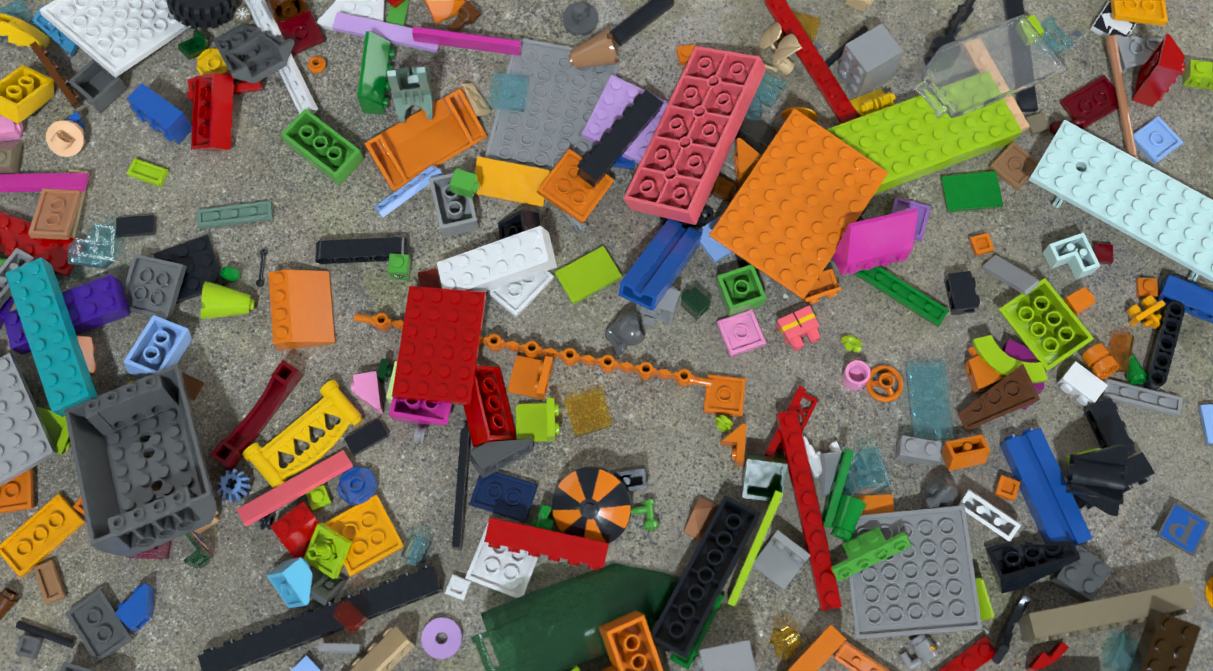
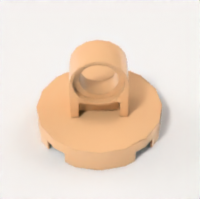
(65, 138)

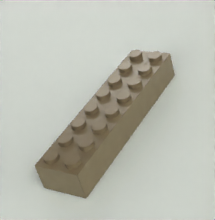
(1105, 613)

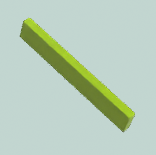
(755, 548)

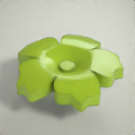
(850, 342)

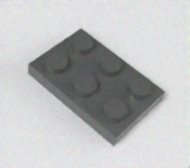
(99, 626)

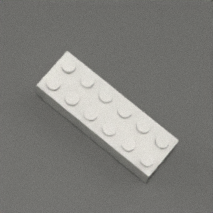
(499, 262)

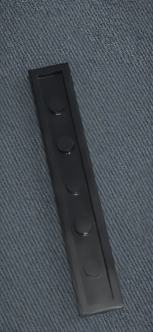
(461, 489)

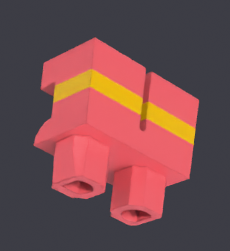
(797, 326)

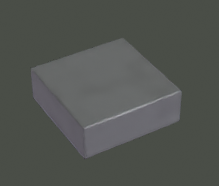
(29, 646)

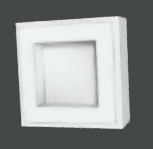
(458, 587)

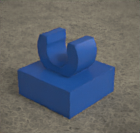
(75, 117)

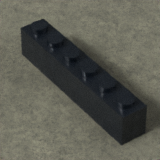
(620, 138)

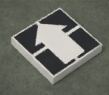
(1106, 26)

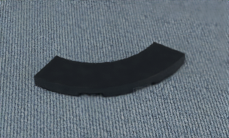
(1004, 639)

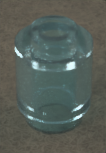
(755, 109)

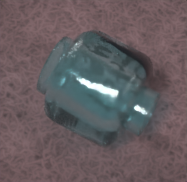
(415, 550)

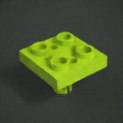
(322, 551)

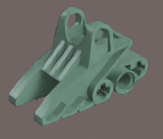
(416, 90)

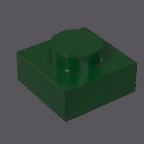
(385, 370)

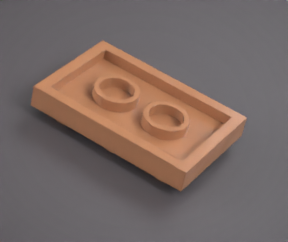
(55, 214)

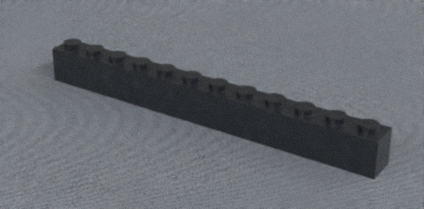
(319, 623)

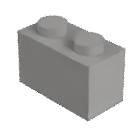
(918, 451)

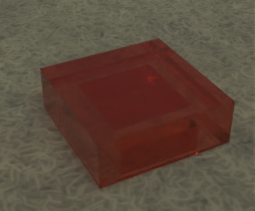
(429, 279)

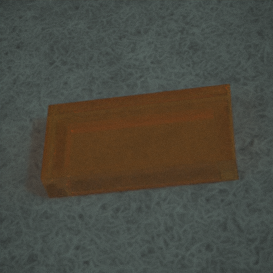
(1121, 350)

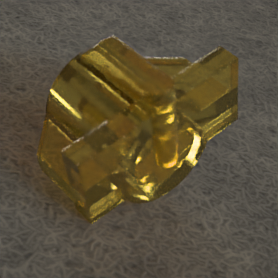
(785, 642)

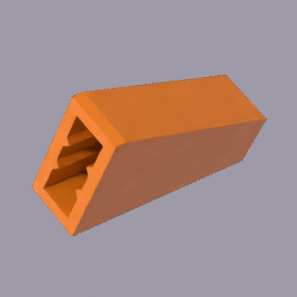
(819, 650)

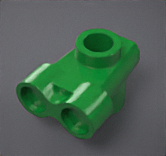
(542, 520)

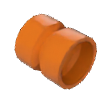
(1100, 361)

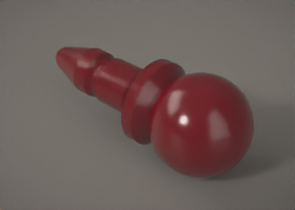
(1055, 125)

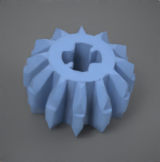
(226, 485)

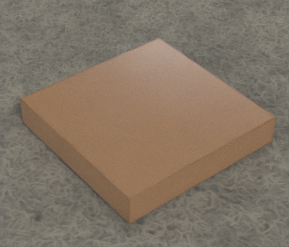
(1014, 166)

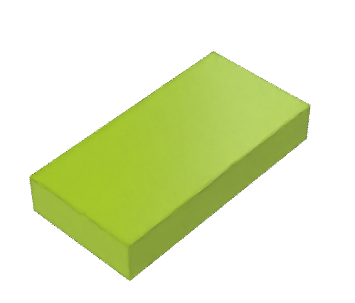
(147, 172)

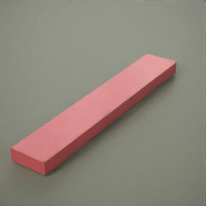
(294, 488)

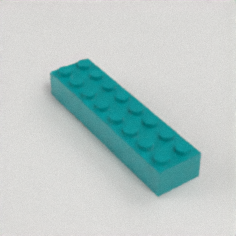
(51, 335)

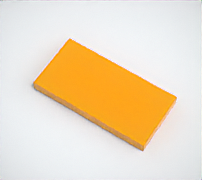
(510, 181)
(40, 535)

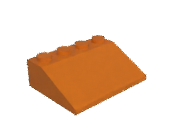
(301, 309)

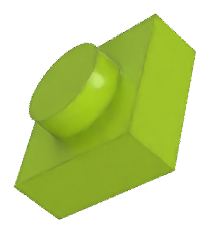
(318, 498)

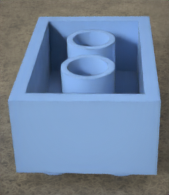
(157, 347)

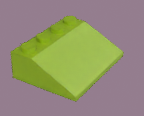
(1046, 325)

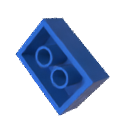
(159, 114)

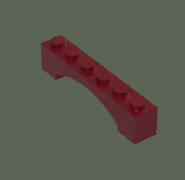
(280, 386)

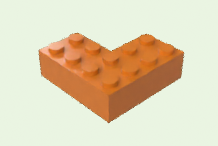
(630, 644)

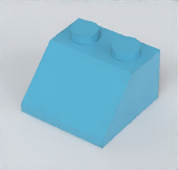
(292, 581)

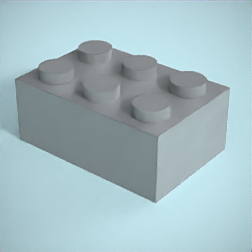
(453, 210)

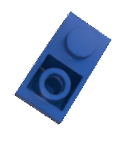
(138, 608)

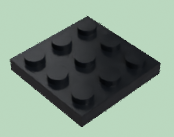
(200, 263)

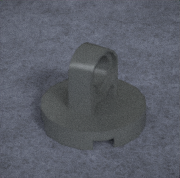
(580, 19)

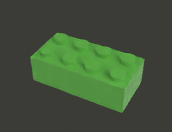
(322, 147)

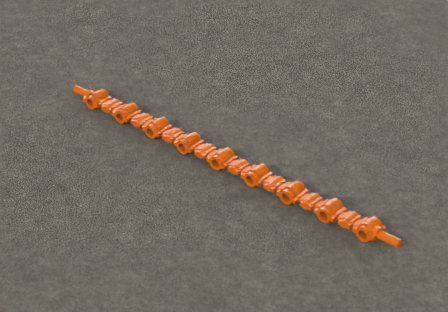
(664, 374)

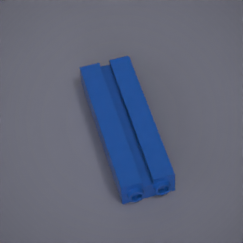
(660, 264)
(1044, 488)

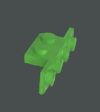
(868, 550)

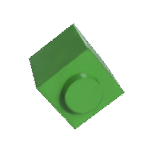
(464, 183)
(399, 267)

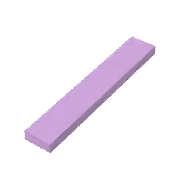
(394, 33)

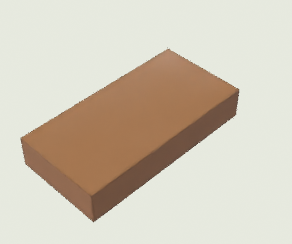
(50, 581)

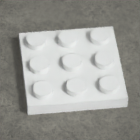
(501, 569)

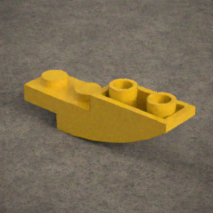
(21, 32)

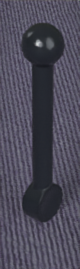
(260, 282)

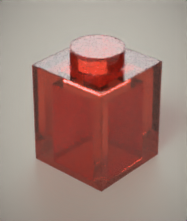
(349, 616)

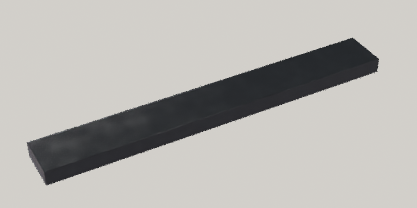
(1027, 98)

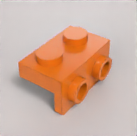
(824, 285)

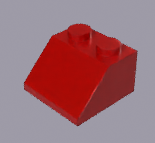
(296, 529)

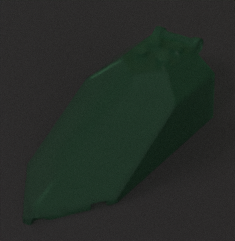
(561, 622)

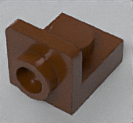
(723, 189)

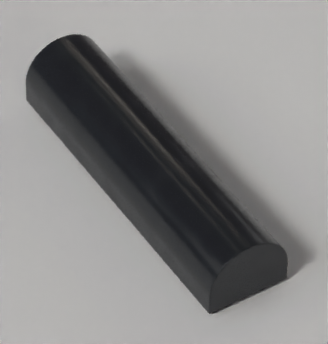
(640, 19)

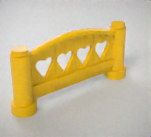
(267, 458)

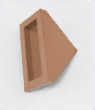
(700, 518)

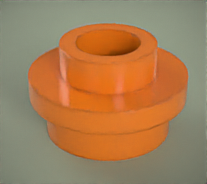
(317, 69)

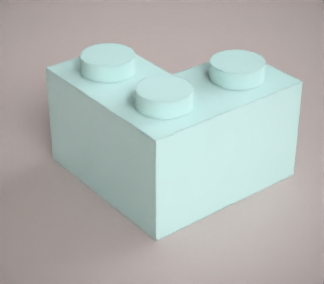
(1075, 252)

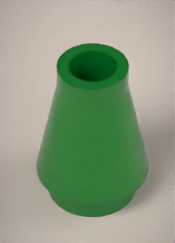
(1135, 374)

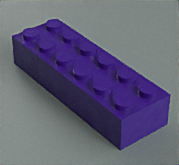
(87, 306)

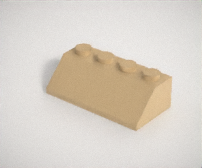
(386, 653)

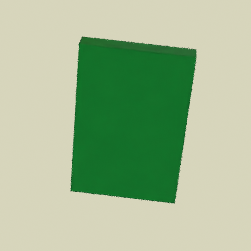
(971, 191)

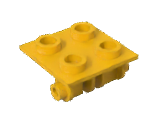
(873, 102)

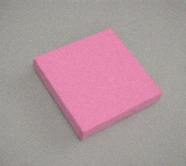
(741, 332)

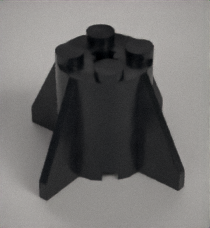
(1099, 477)

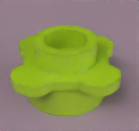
(723, 423)

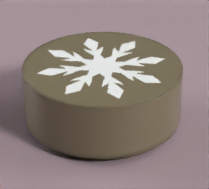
(243, 15)

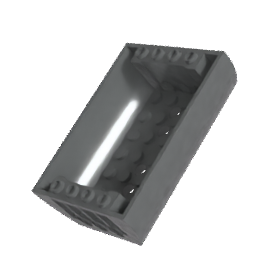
(119, 479)

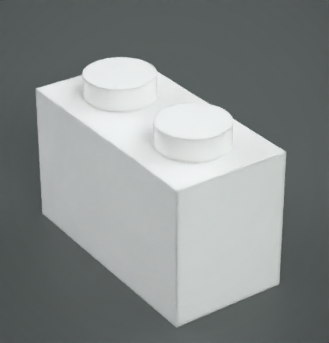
(1081, 384)

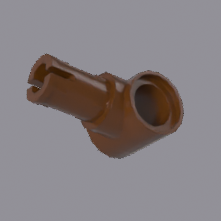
(467, 15)

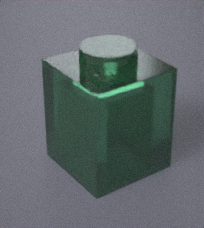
(695, 303)

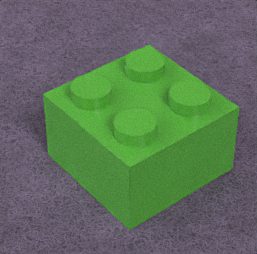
(740, 290)

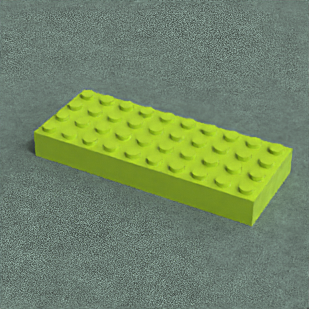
(915, 143)

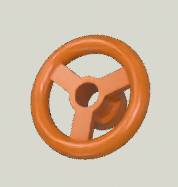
(887, 377)

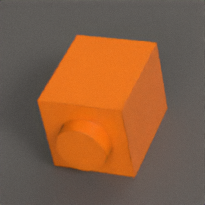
(1080, 301)

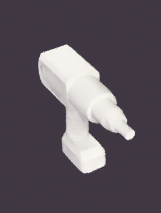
(814, 457)

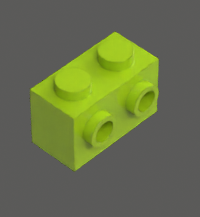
(1198, 74)

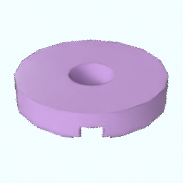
(430, 633)

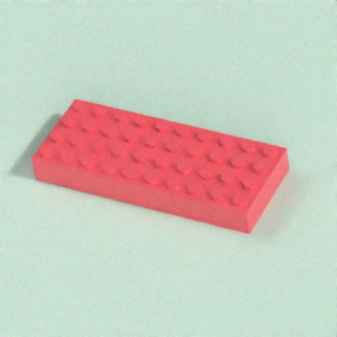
(695, 134)

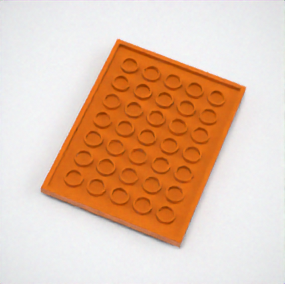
(798, 203)

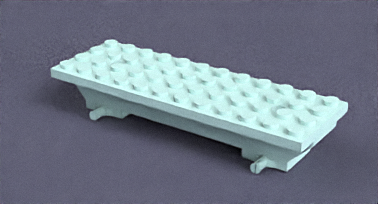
(1129, 197)

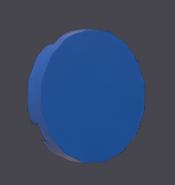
(357, 485)

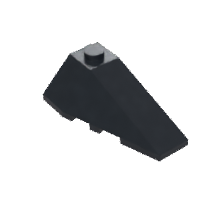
(1023, 564)

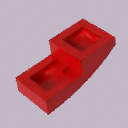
(1043, 660)

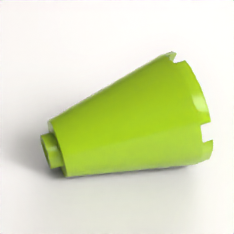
(224, 302)

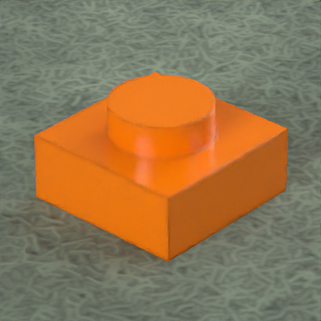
(684, 53)
(981, 244)
(1146, 287)
(1007, 488)

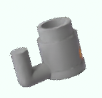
(924, 650)

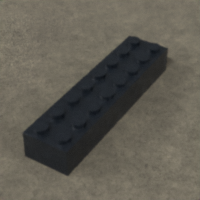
(705, 578)

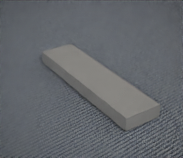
(1142, 397)

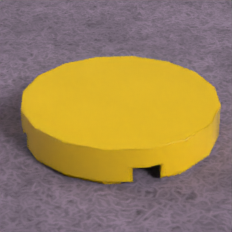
(211, 62)

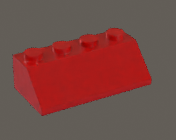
(1159, 72)
(212, 112)
(489, 411)

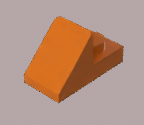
(736, 439)

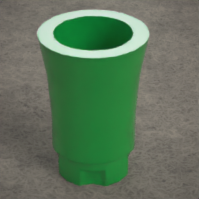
(847, 517)

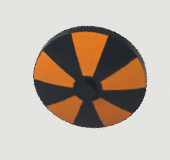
(592, 504)

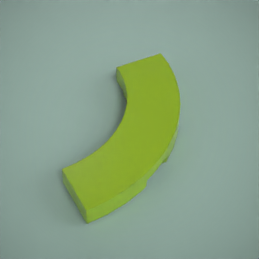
(1004, 364)

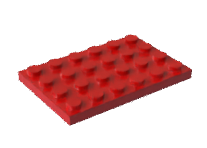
(439, 345)

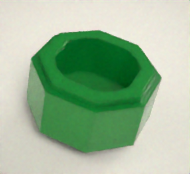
(230, 274)

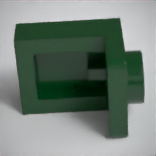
(195, 46)

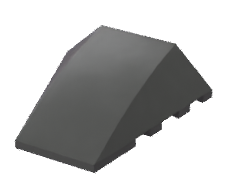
(253, 53)

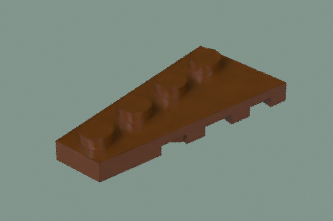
(53, 68)
(1003, 398)

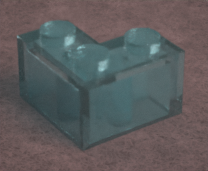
(94, 251)
(869, 474)

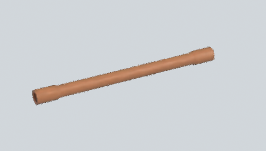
(1113, 51)

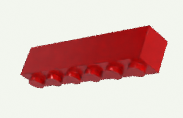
(546, 542)

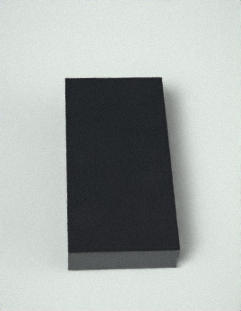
(135, 226)
(366, 437)

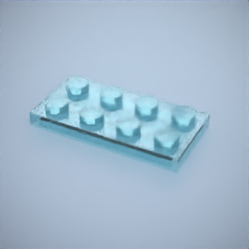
(929, 401)

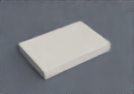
(520, 294)

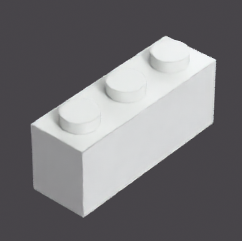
(989, 515)

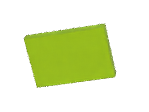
(588, 275)

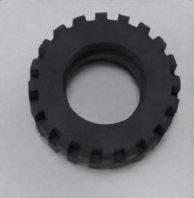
(202, 12)

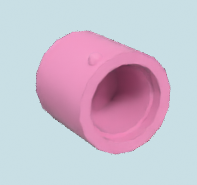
(856, 375)

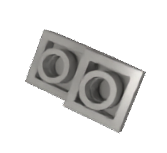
(829, 465)

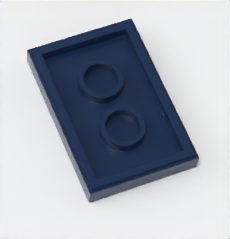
(504, 496)

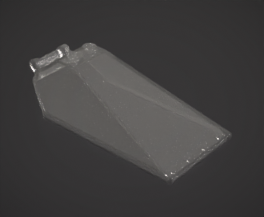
(987, 68)

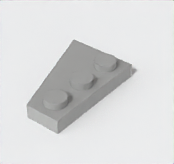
(1135, 50)

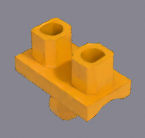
(1151, 306)

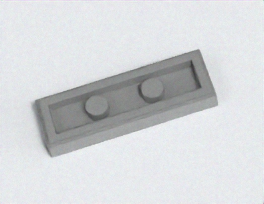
(1010, 275)

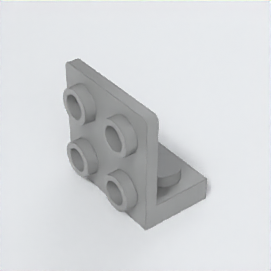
(780, 560)

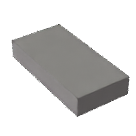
(340, 648)

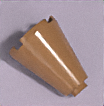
(596, 51)

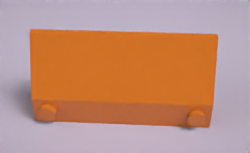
(419, 143)

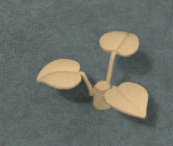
(785, 48)

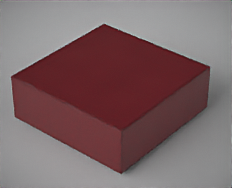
(1103, 253)

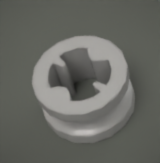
(420, 434)

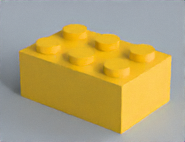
(24, 93)

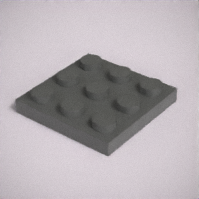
(153, 286)

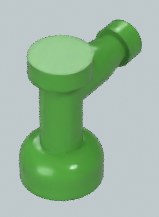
(650, 523)

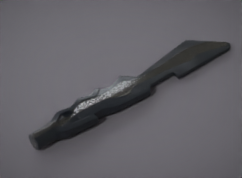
(959, 18)

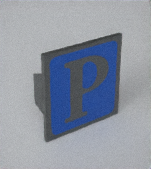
(1183, 529)

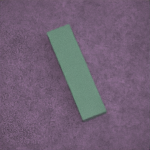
(235, 214)

